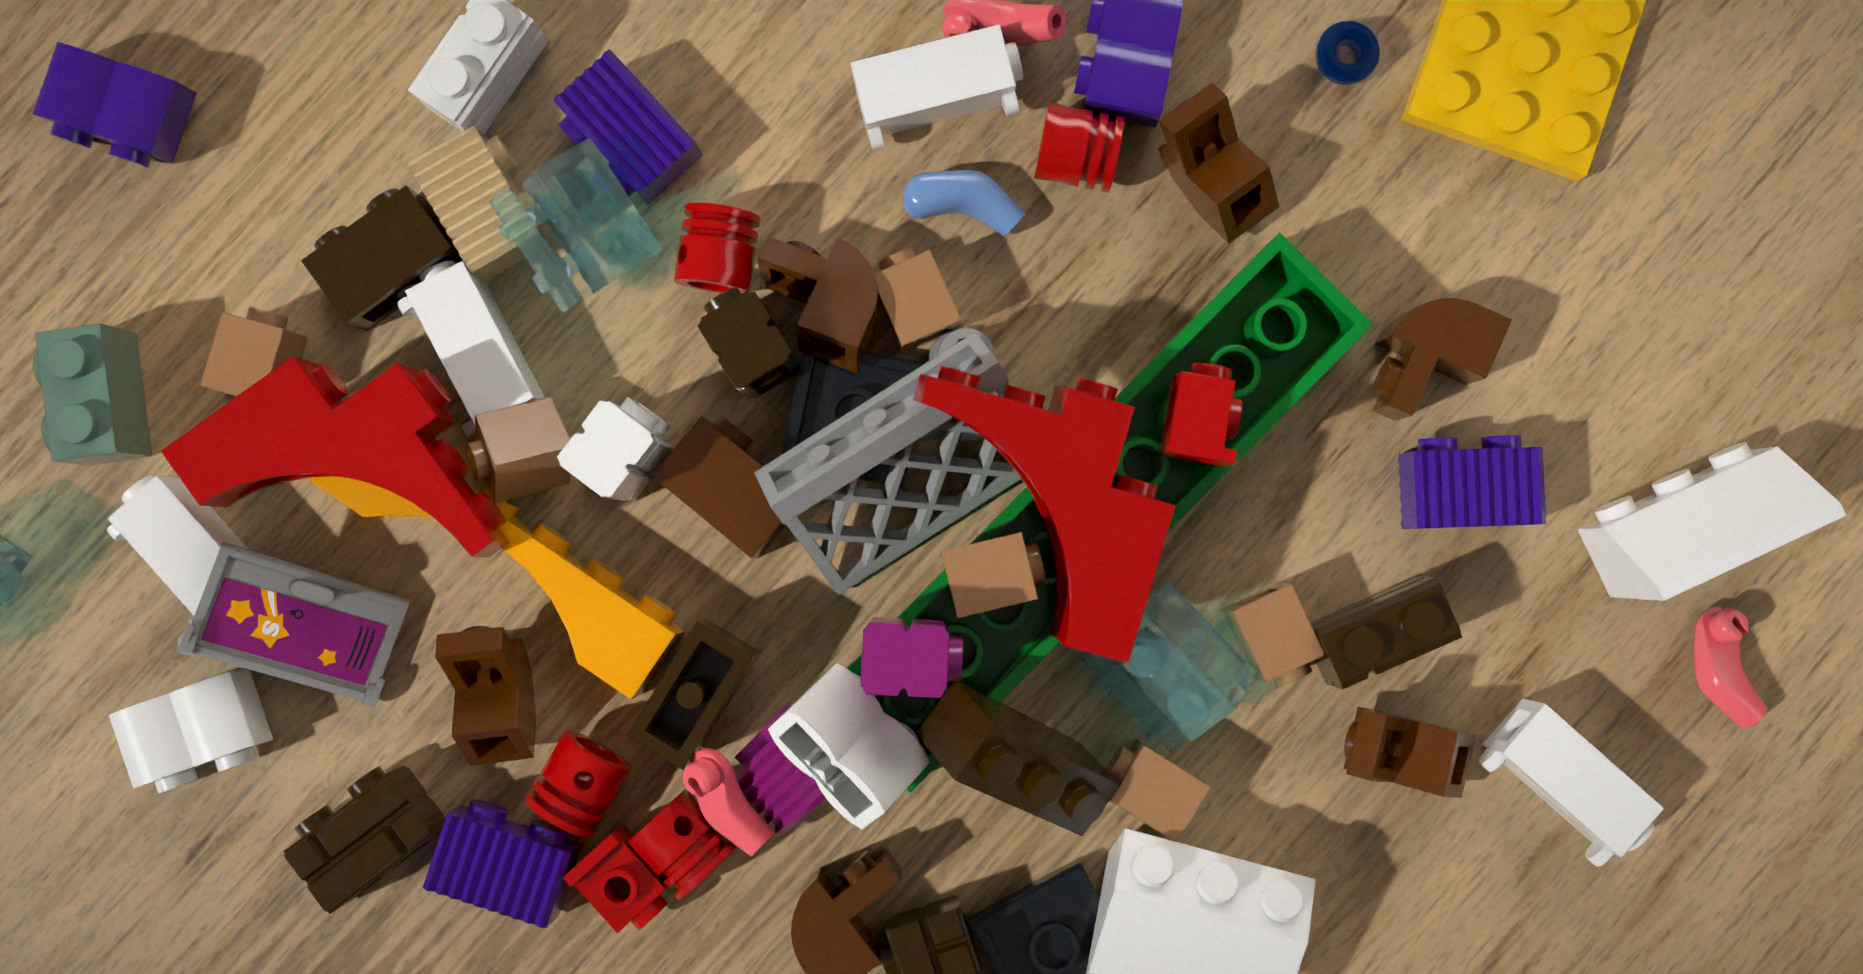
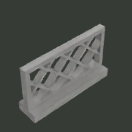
(884, 434)

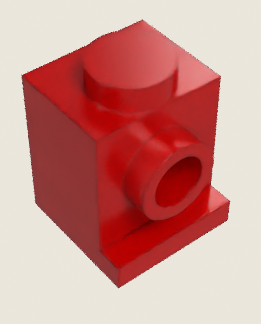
(1201, 416)
(617, 859)

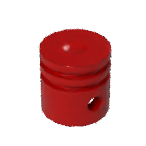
(1079, 147)
(716, 248)
(577, 798)
(681, 845)

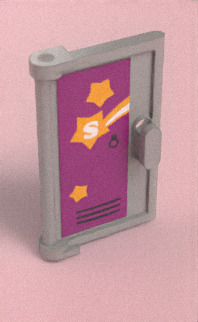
(296, 633)

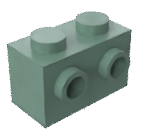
(92, 395)

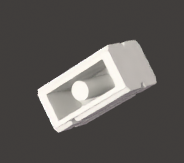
(479, 64)
(617, 449)

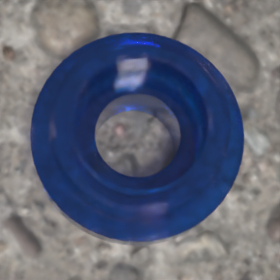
(1354, 36)

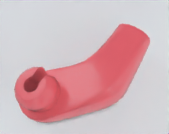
(1018, 21)
(1720, 665)
(722, 801)

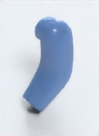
(962, 193)

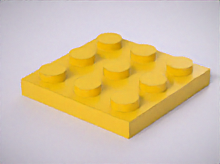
(1525, 77)

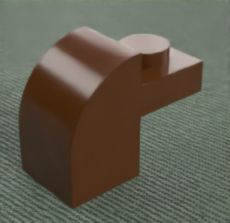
(1213, 167)
(837, 295)
(1438, 336)
(492, 694)
(1408, 752)
(825, 923)

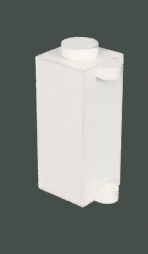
(937, 82)
(471, 340)
(172, 534)
(1573, 779)

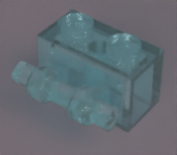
(588, 217)
(1178, 672)

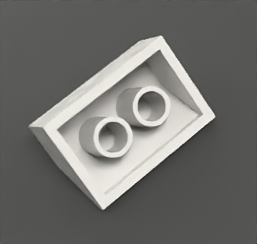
(1705, 522)
(1196, 912)

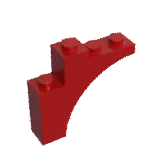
(301, 429)
(1099, 534)

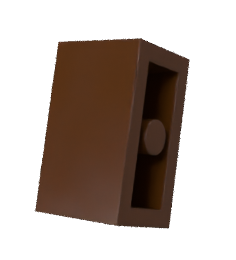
(719, 483)

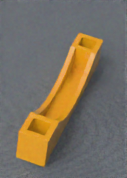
(608, 628)

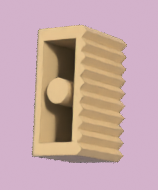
(458, 184)

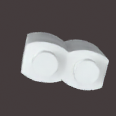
(190, 728)
(849, 746)

